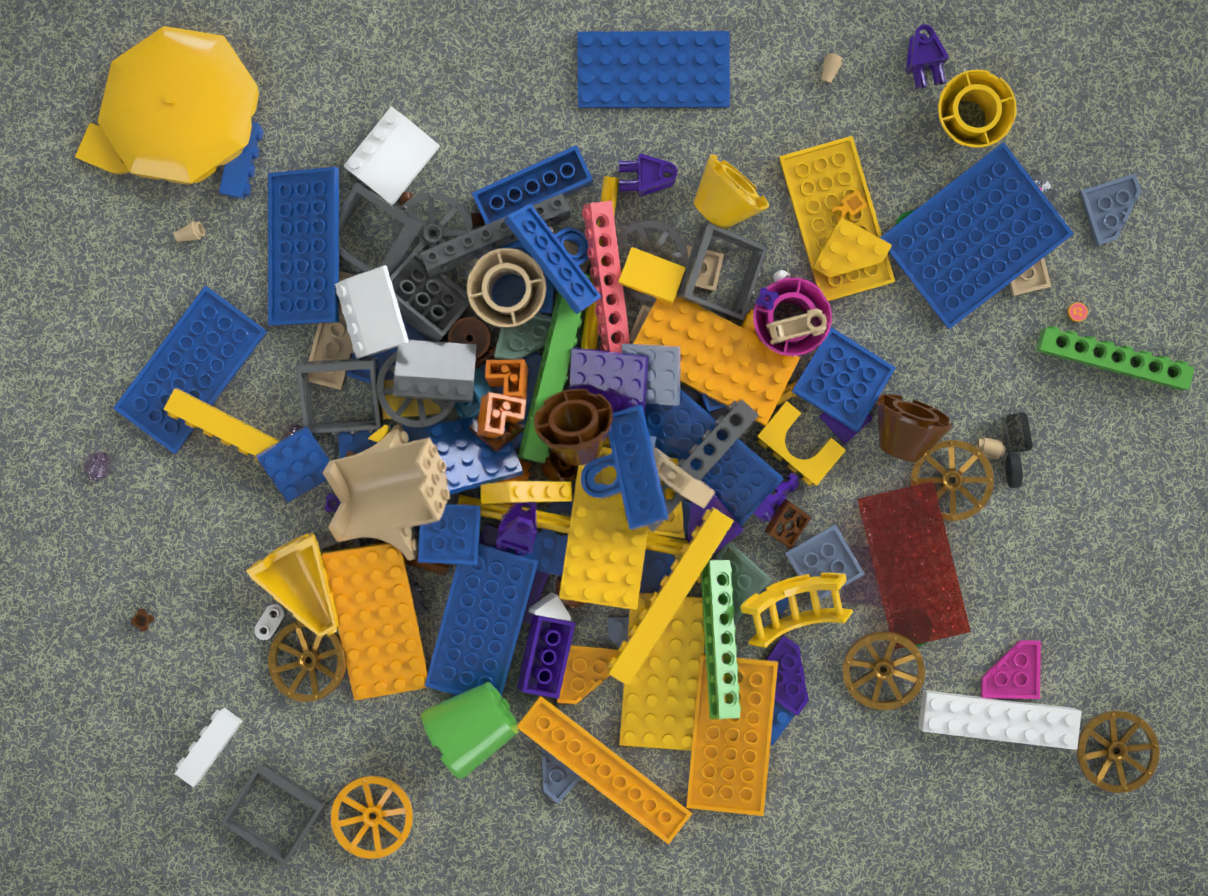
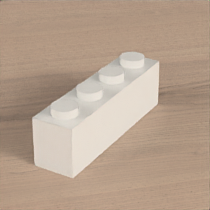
(208, 747)

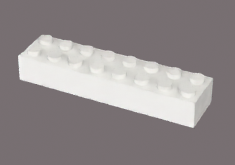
(999, 719)

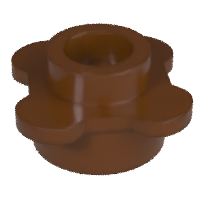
(137, 620)

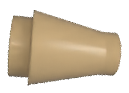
(831, 66)
(190, 232)

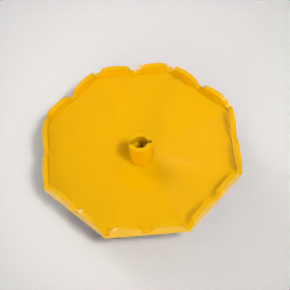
(178, 105)

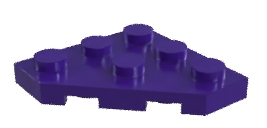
(767, 508)
(697, 512)
(790, 678)

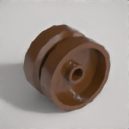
(471, 326)

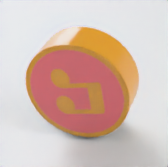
(1077, 312)

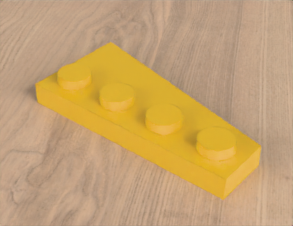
(674, 525)

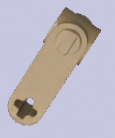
(797, 326)

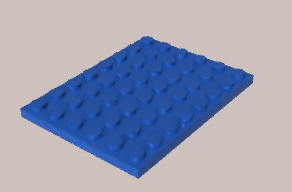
(976, 235)

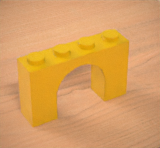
(811, 469)
(526, 492)

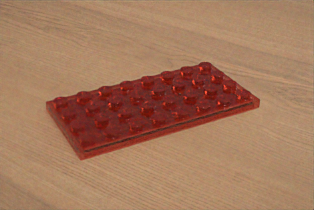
(914, 564)

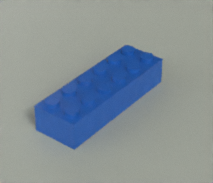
(550, 177)

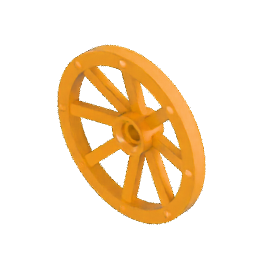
(368, 822)

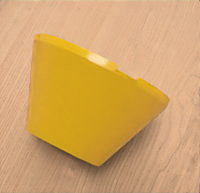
(990, 94)
(727, 195)

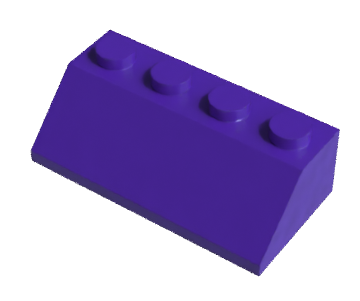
(545, 656)

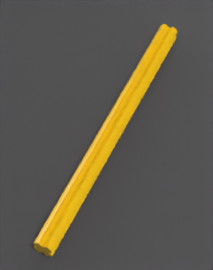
(590, 332)
(561, 524)

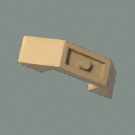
(681, 481)

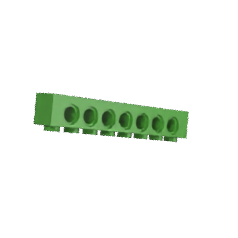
(1181, 376)
(713, 646)

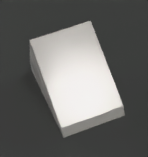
(550, 607)

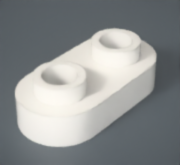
(269, 622)

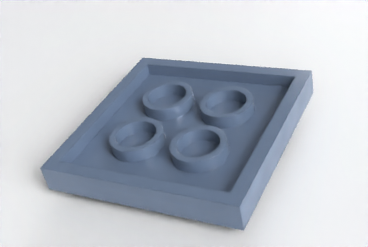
(662, 372)
(825, 554)

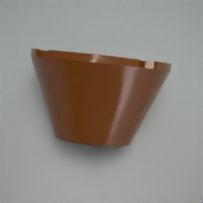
(574, 425)
(909, 428)

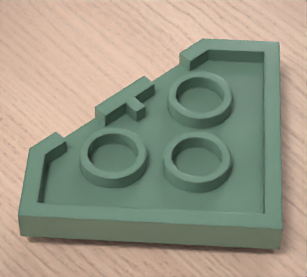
(522, 340)
(745, 577)

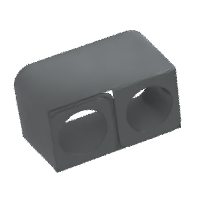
(1026, 430)

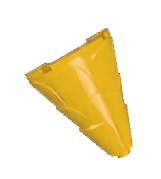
(299, 583)

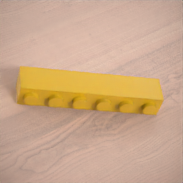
(218, 423)

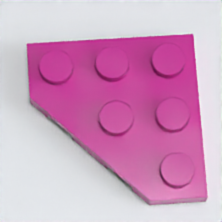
(1015, 673)

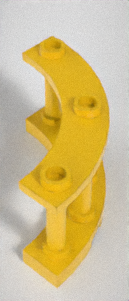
(788, 588)

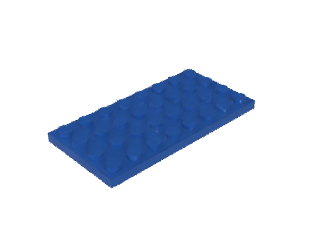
(654, 69)
(303, 246)
(196, 357)
(738, 477)
(481, 621)

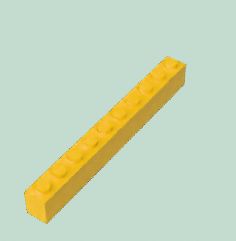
(670, 596)

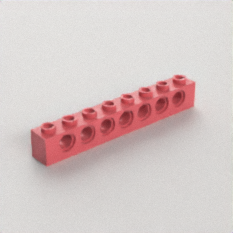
(611, 270)

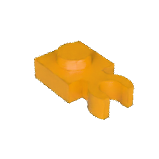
(852, 203)

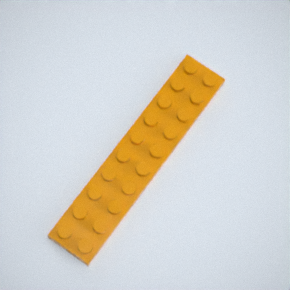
(604, 769)

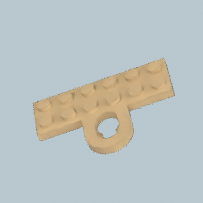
(331, 343)

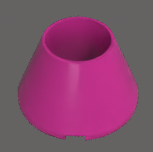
(806, 297)

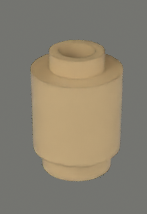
(990, 447)

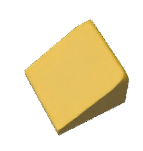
(380, 434)

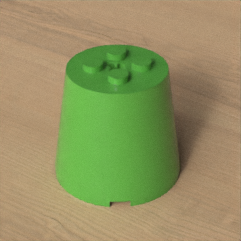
(470, 727)

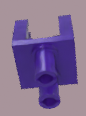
(926, 55)
(650, 175)
(518, 529)

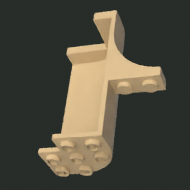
(388, 491)

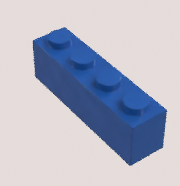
(238, 171)

